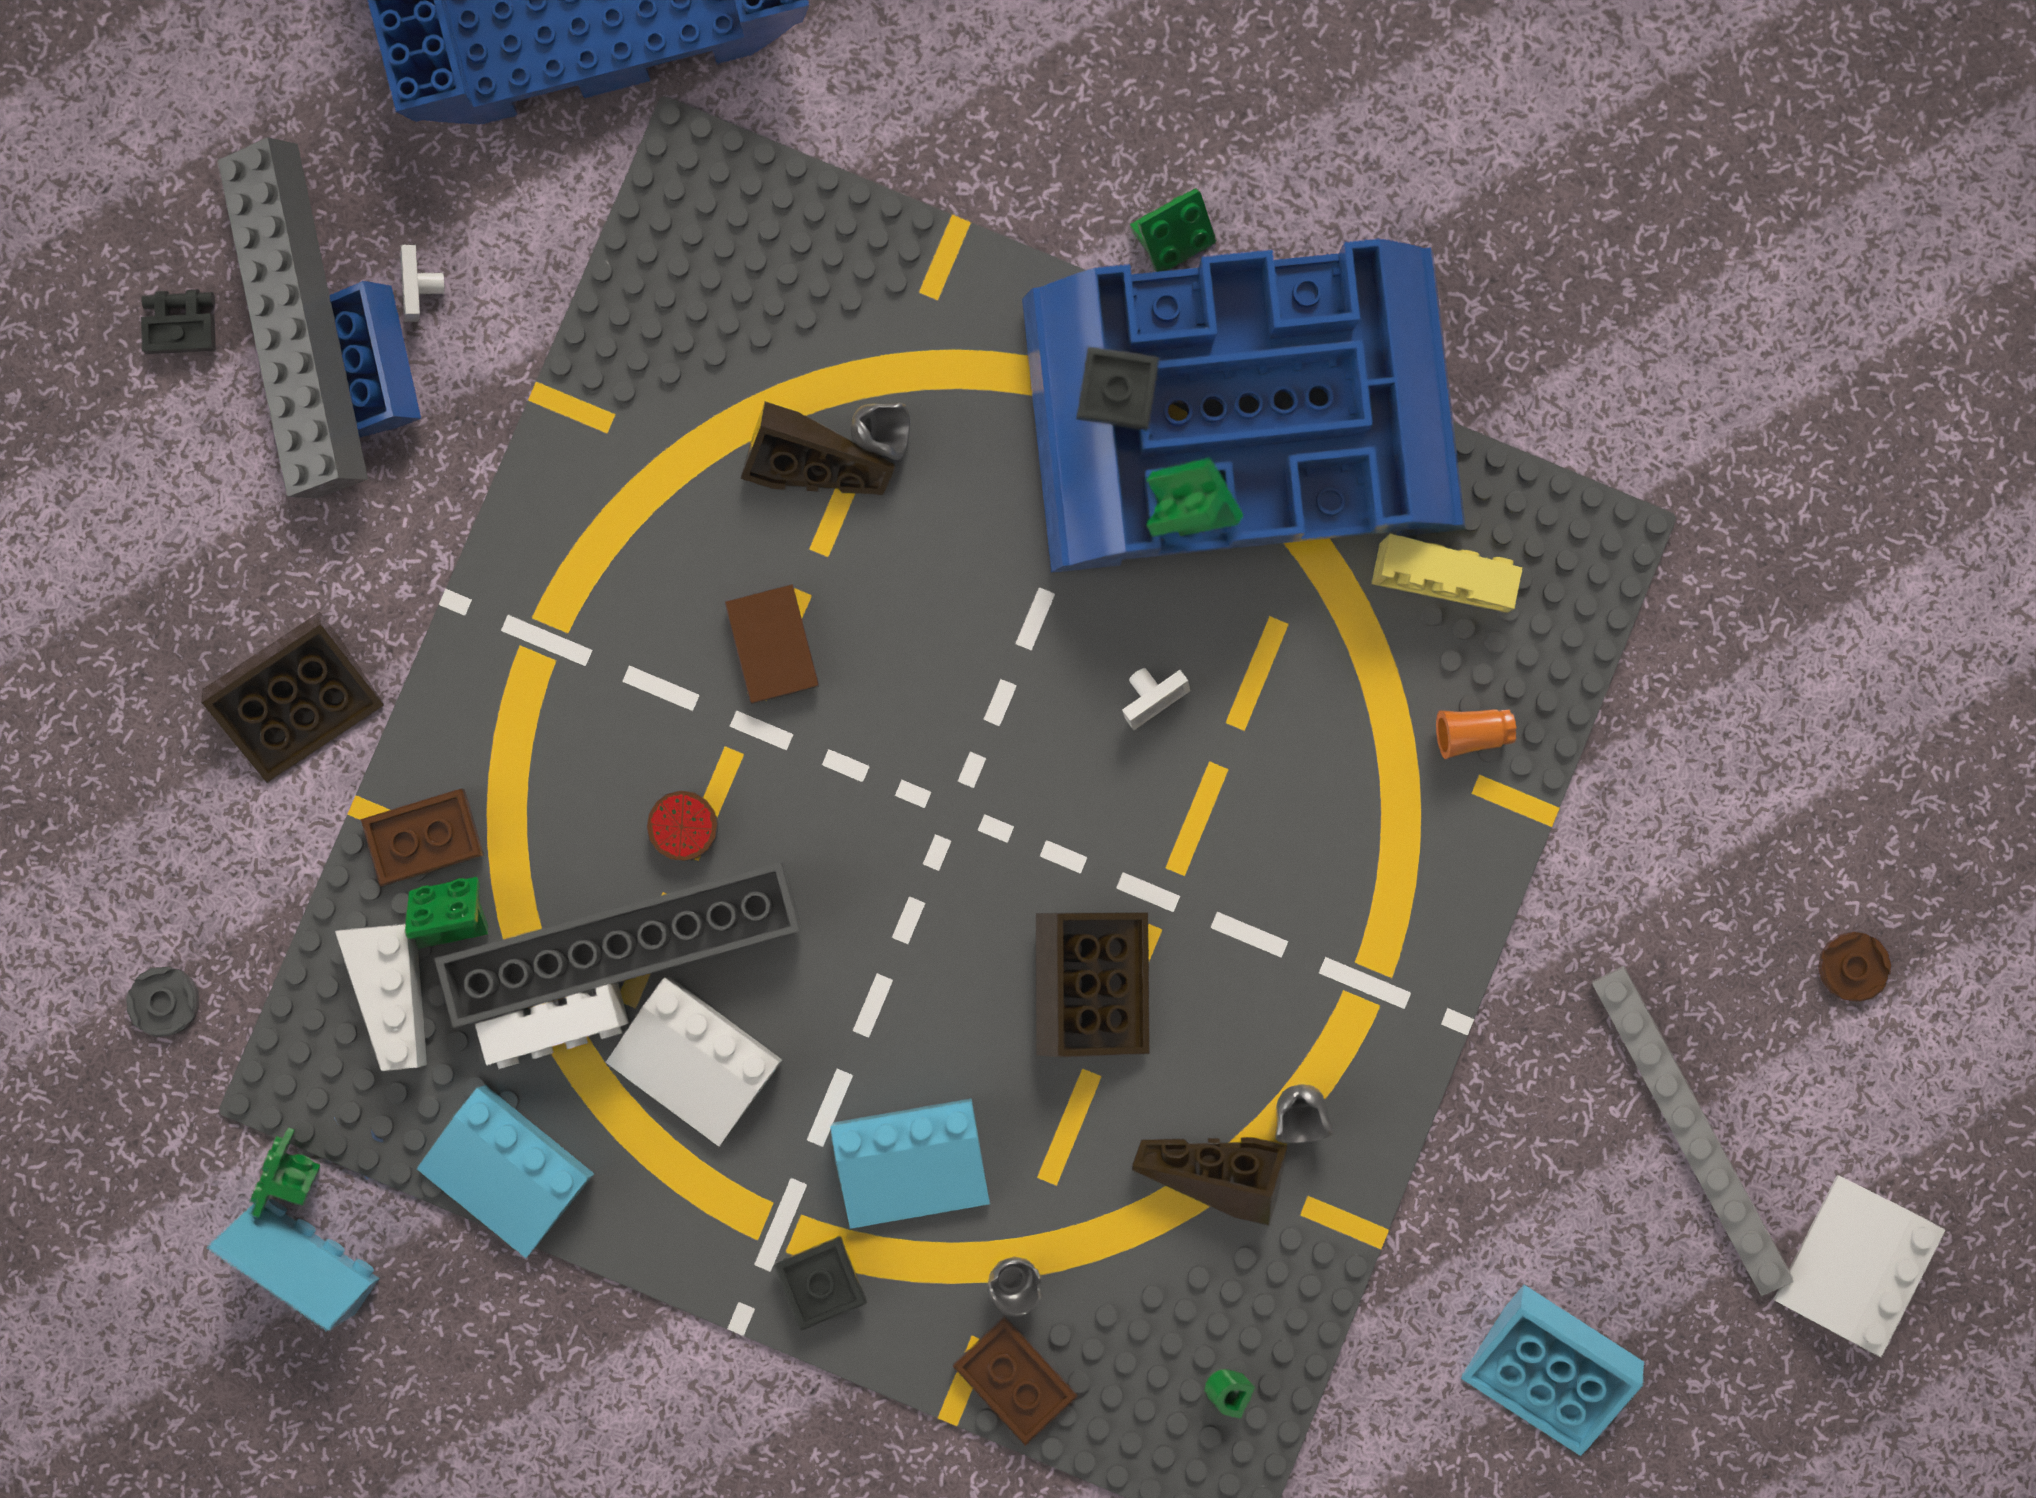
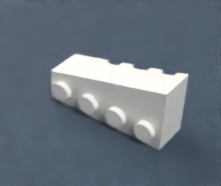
(388, 991)
(552, 1024)

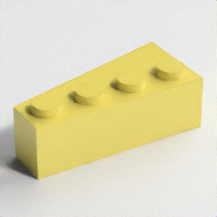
(1446, 573)

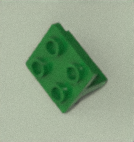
(1175, 231)
(445, 913)
(284, 1175)

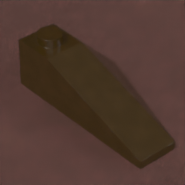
(803, 453)
(1230, 1177)

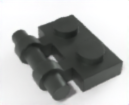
(178, 332)

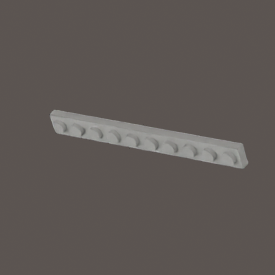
(1692, 1131)

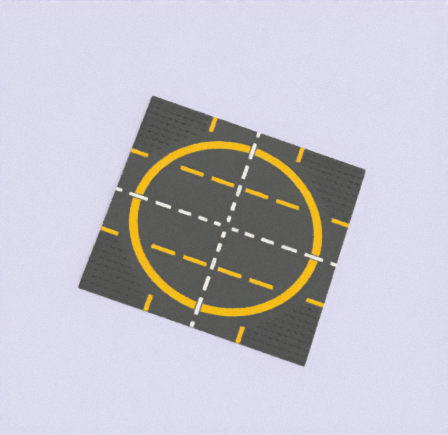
(964, 764)

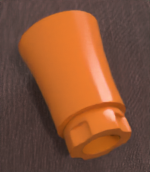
(1473, 731)

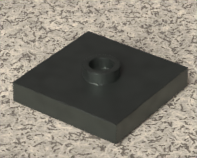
(1117, 388)
(820, 1283)

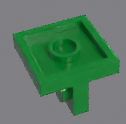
(1191, 500)

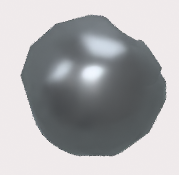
(1015, 1286)

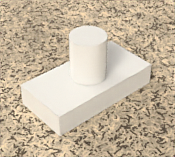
(416, 283)
(1153, 696)

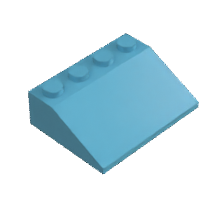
(910, 1163)
(504, 1170)
(296, 1264)
(1554, 1370)

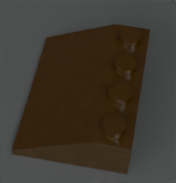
(291, 697)
(1092, 984)

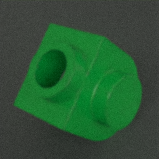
(1229, 1392)

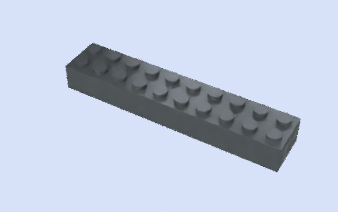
(292, 319)
(618, 944)

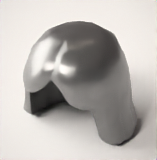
(882, 429)
(1302, 1115)

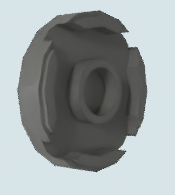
(175, 1000)

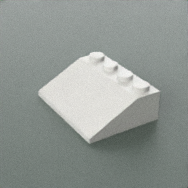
(693, 1060)
(1860, 1265)

